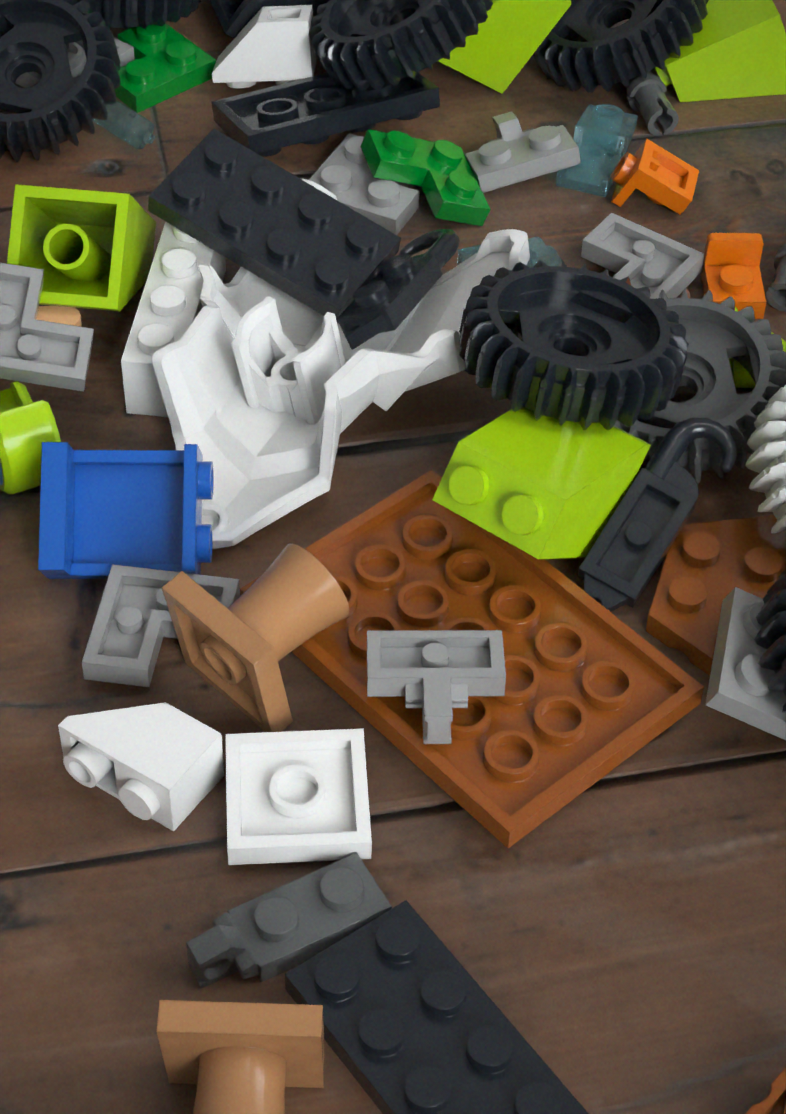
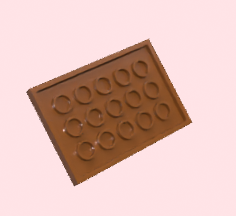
(577, 677)

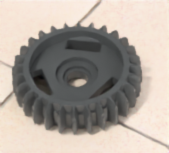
(714, 336)

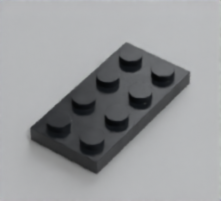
(316, 108)
(273, 224)
(421, 1026)

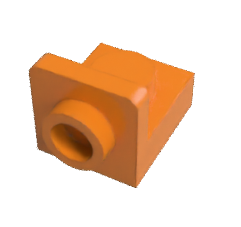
(658, 175)
(734, 270)

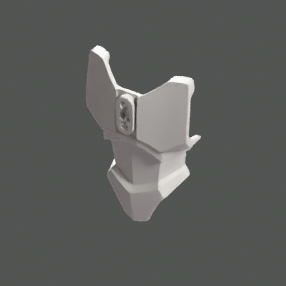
(277, 383)

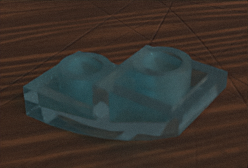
(602, 140)

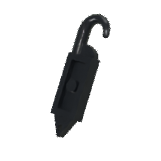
(397, 287)
(649, 517)

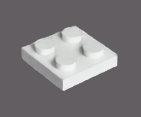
(297, 796)

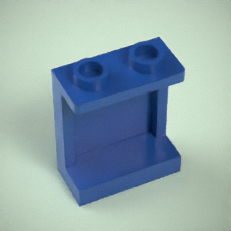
(123, 510)

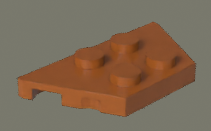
(702, 571)

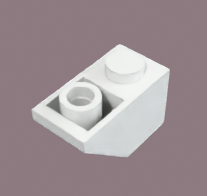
(269, 48)
(146, 758)

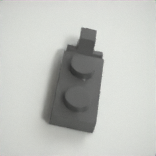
(288, 924)

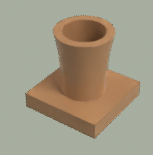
(243, 643)
(241, 1052)

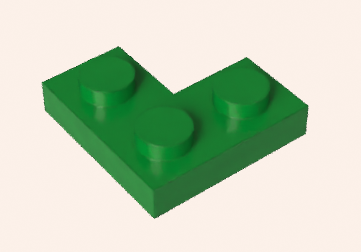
(162, 66)
(434, 166)

